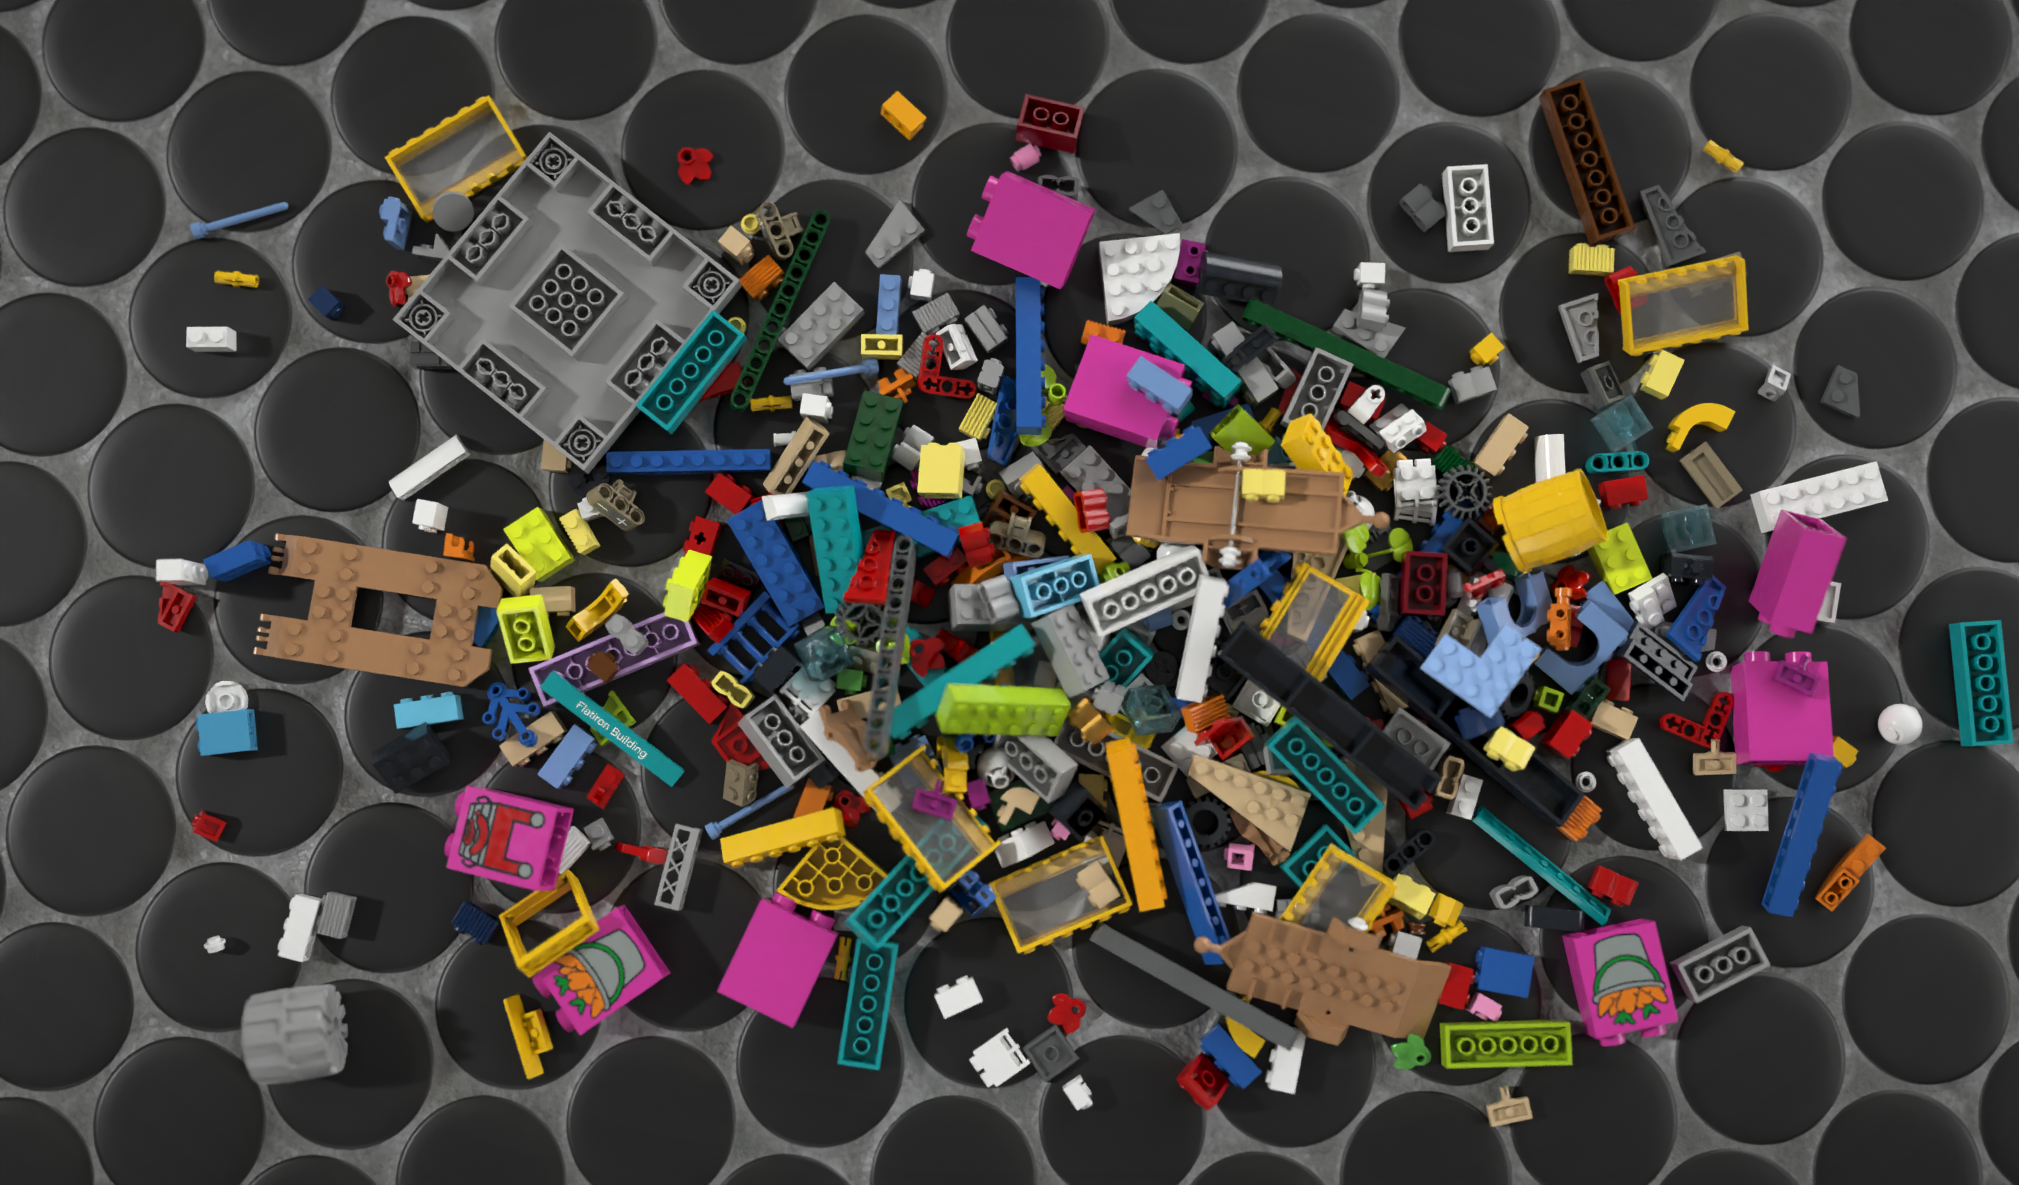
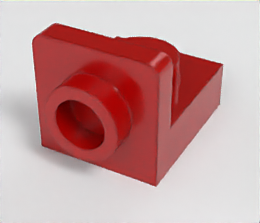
(207, 826)

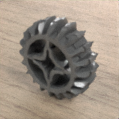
(1470, 497)
(846, 613)

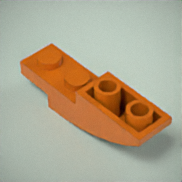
(988, 571)
(1847, 872)

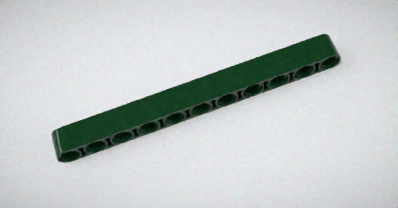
(783, 301)
(1364, 362)

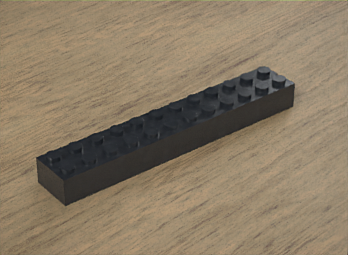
(1328, 715)
(1536, 786)

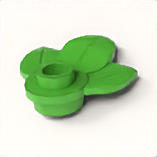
(1408, 1053)

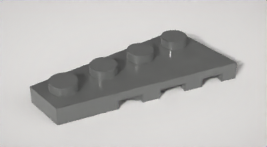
(1668, 227)

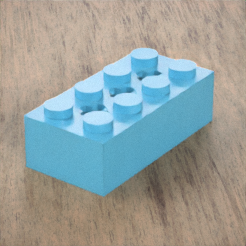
(1054, 585)

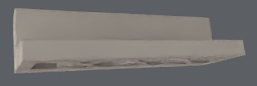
(686, 868)

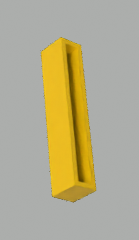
(1064, 515)
(783, 837)

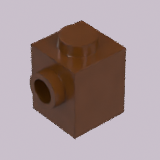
(603, 665)

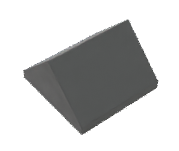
(1602, 385)

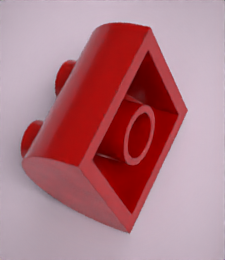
(1203, 1081)

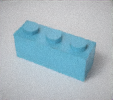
(429, 710)

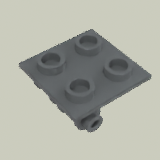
(1378, 542)

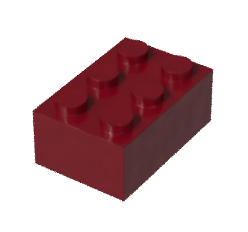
(1049, 123)
(1423, 583)

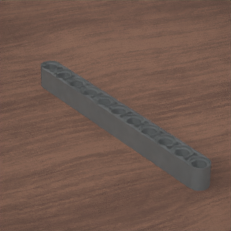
(894, 654)
(1194, 986)

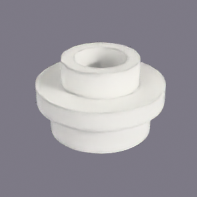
(1186, 615)
(1722, 661)
(1591, 781)
(215, 944)

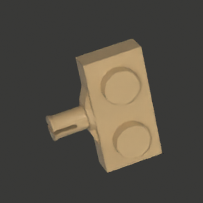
(1714, 761)
(1508, 1109)

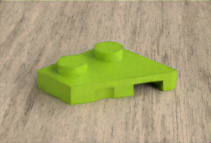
(618, 710)

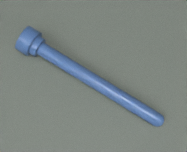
(199, 229)
(869, 367)
(716, 828)

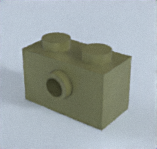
(1180, 306)

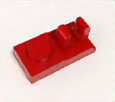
(606, 786)

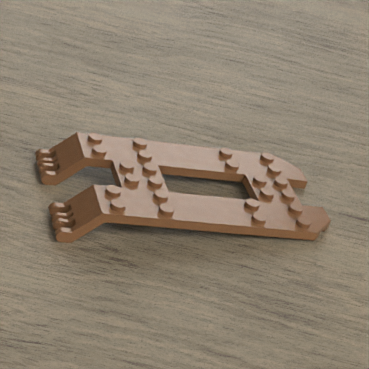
(338, 574)

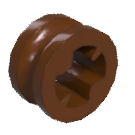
(1416, 928)

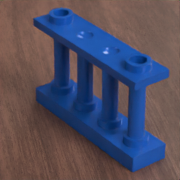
(1253, 575)
(749, 618)

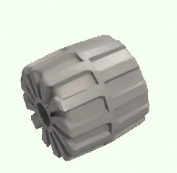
(294, 1034)

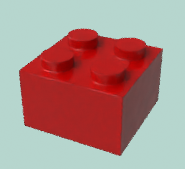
(1566, 734)

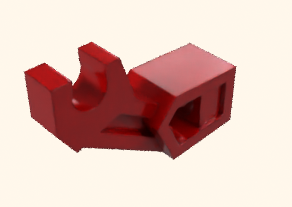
(646, 853)

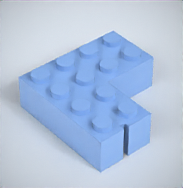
(1486, 679)

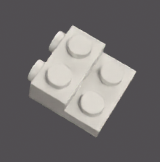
(1398, 427)
(1652, 601)

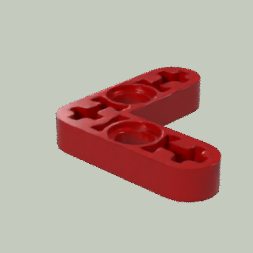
(933, 374)
(1357, 447)
(1701, 730)

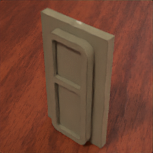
(1710, 475)

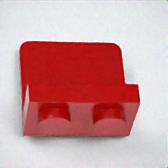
(1226, 736)

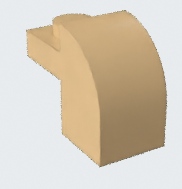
(1017, 797)

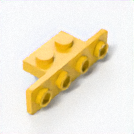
(529, 1033)

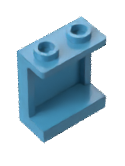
(226, 732)

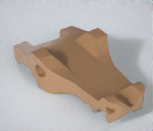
(849, 732)
(1272, 849)

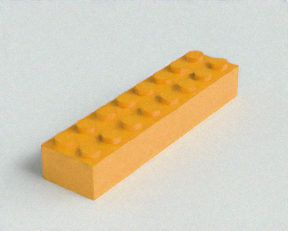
(1134, 820)

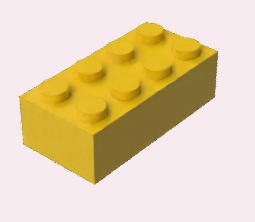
(1313, 449)

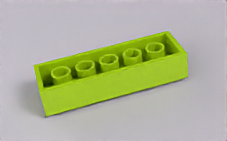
(1002, 710)
(1505, 1043)

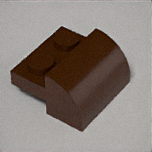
(1002, 507)

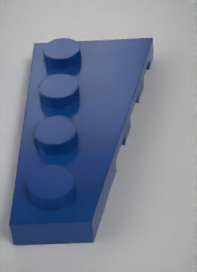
(1004, 425)
(1693, 623)

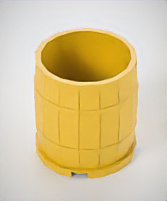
(1550, 520)

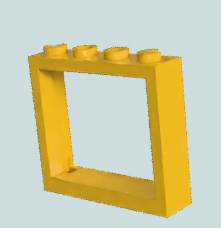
(561, 942)

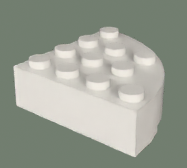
(1136, 273)

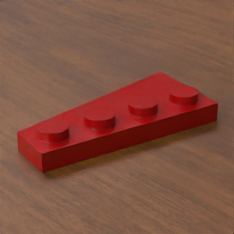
(873, 571)

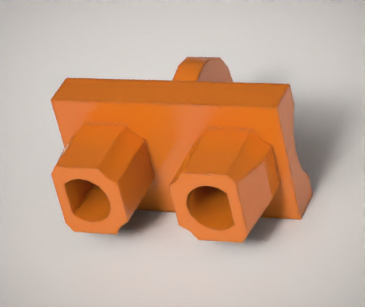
(899, 388)
(1394, 917)

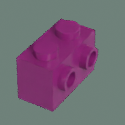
(1188, 263)

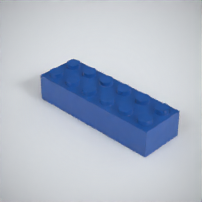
(777, 563)

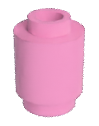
(1025, 157)

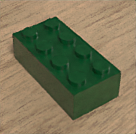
(873, 436)
(1018, 816)

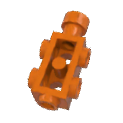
(1558, 624)

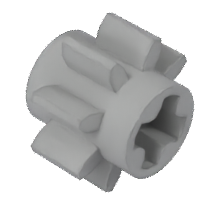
(798, 713)

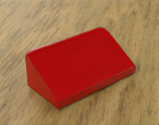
(1618, 680)

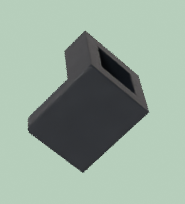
(822, 774)

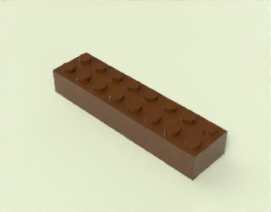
(1586, 162)

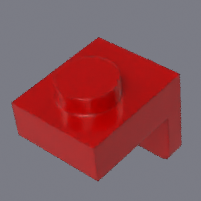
(921, 594)

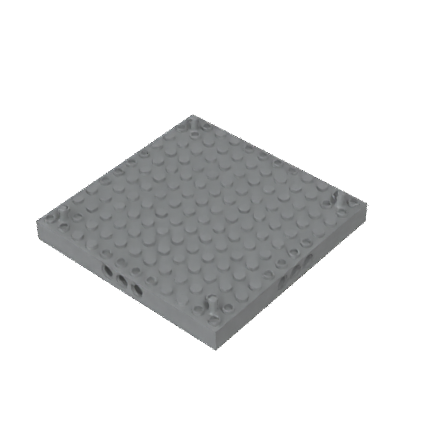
(566, 301)

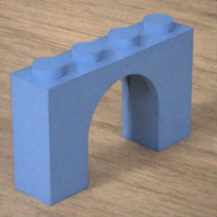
(1534, 605)
(1574, 674)

